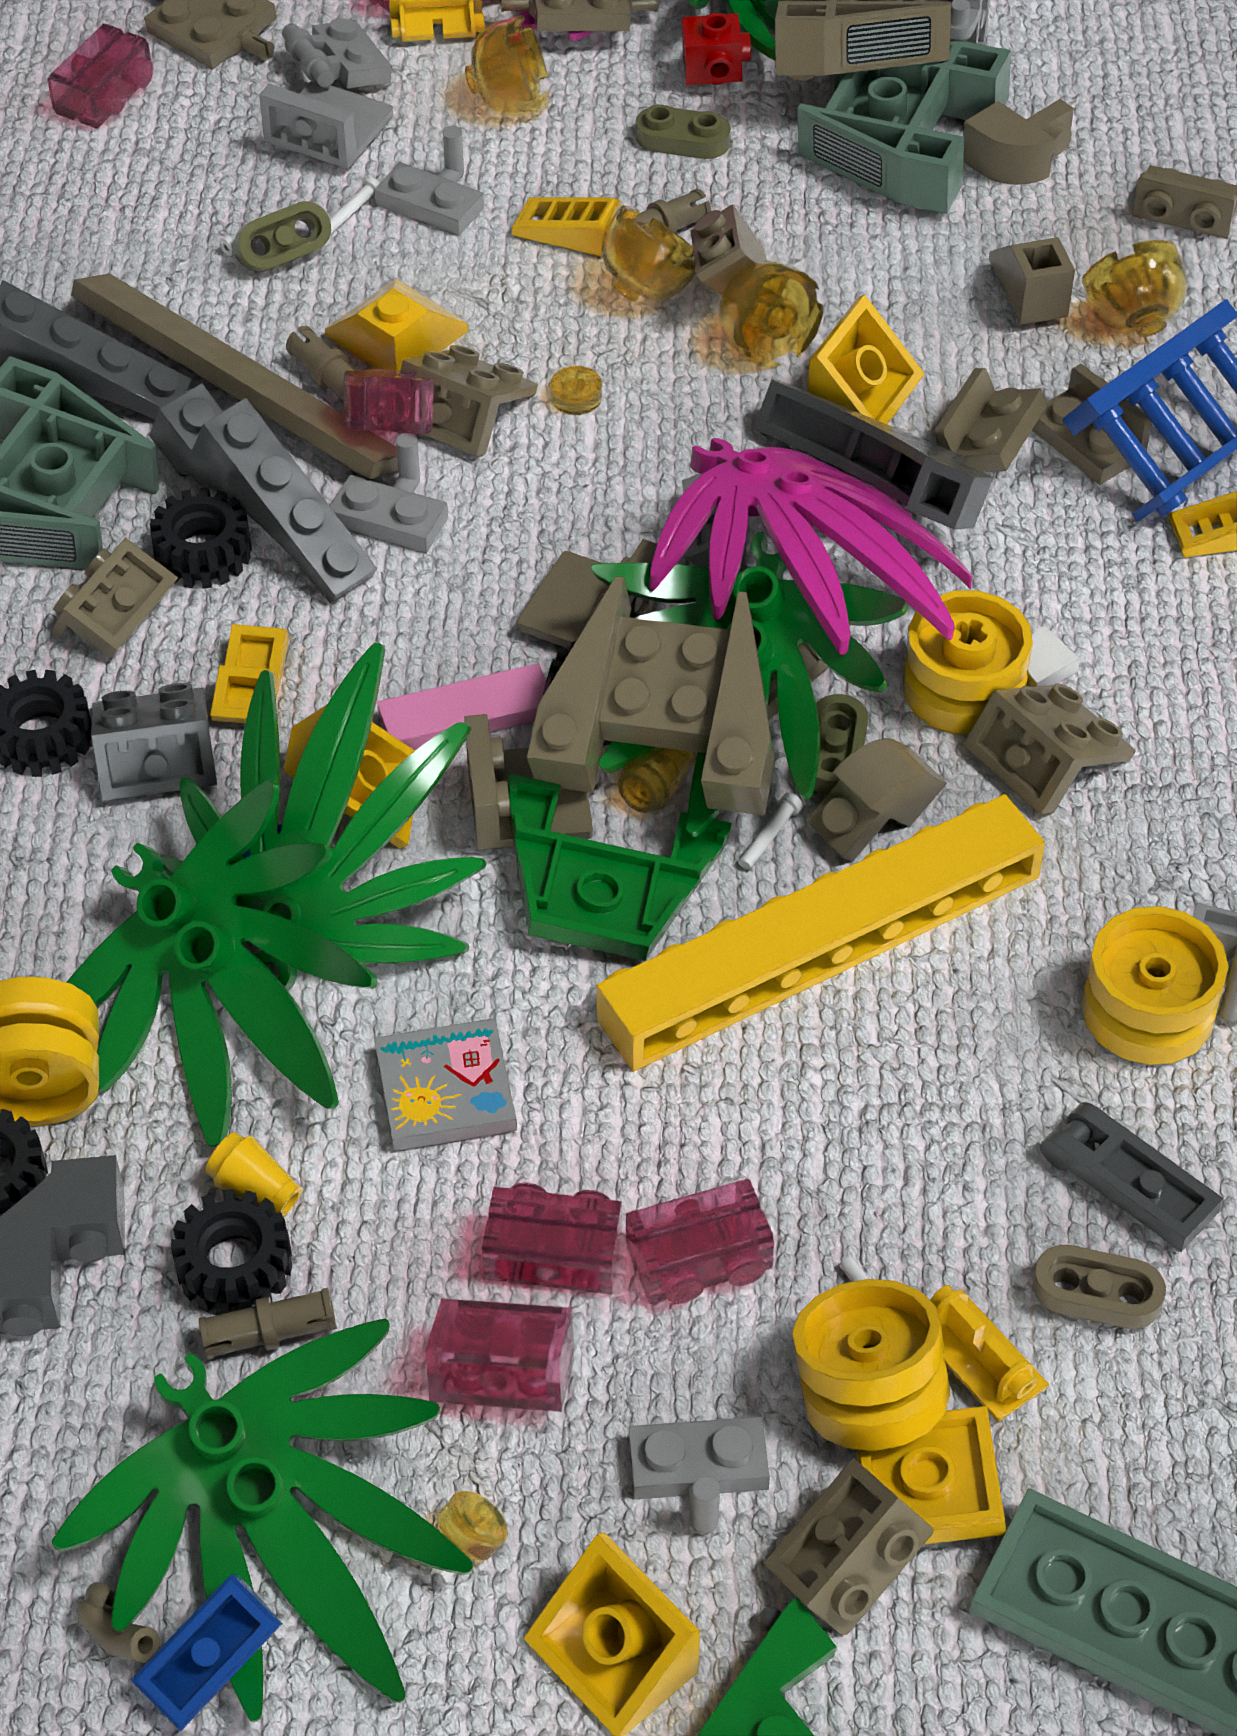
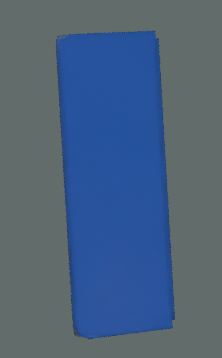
(207, 1651)

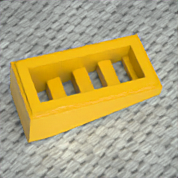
(576, 225)
(1216, 510)

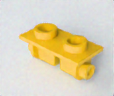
(415, 18)
(984, 1356)

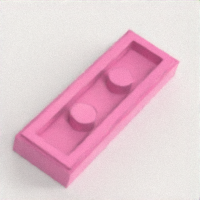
(505, 697)

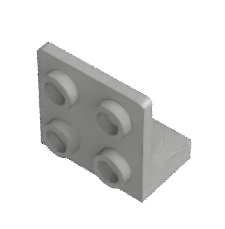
(322, 121)

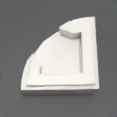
(1050, 659)

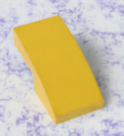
(248, 654)

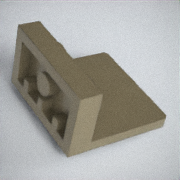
(467, 394)
(571, 596)
(1041, 741)
(488, 778)

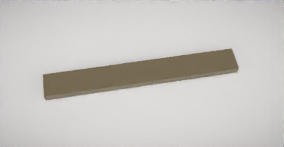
(236, 374)

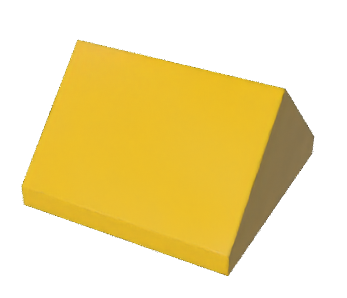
(864, 365)
(615, 1638)

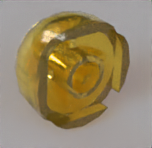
(508, 68)
(646, 257)
(1138, 290)
(770, 312)

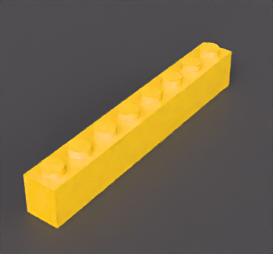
(817, 931)

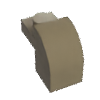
(1016, 148)
(874, 785)

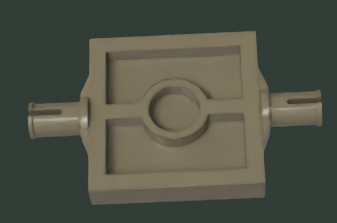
(580, 14)
(213, 28)

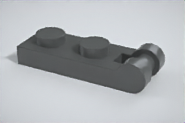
(1132, 1175)

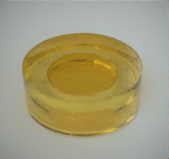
(576, 390)
(473, 1525)

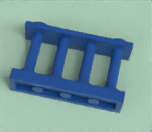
(1139, 388)

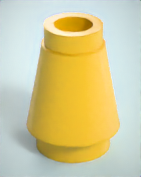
(246, 1165)

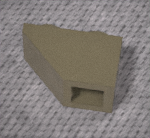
(723, 247)
(1035, 279)

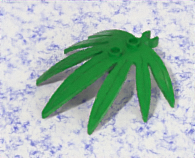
(780, 625)
(315, 811)
(199, 937)
(239, 1472)

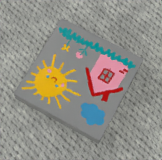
(445, 1084)

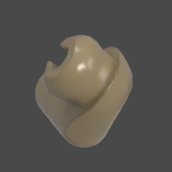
(95, 1616)

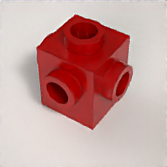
(714, 49)

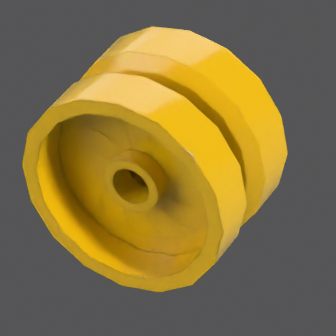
(954, 678)
(1154, 985)
(47, 1050)
(871, 1364)

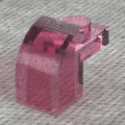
(387, 401)

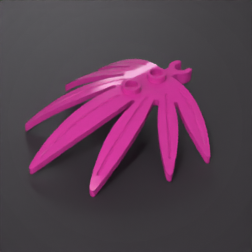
(790, 497)

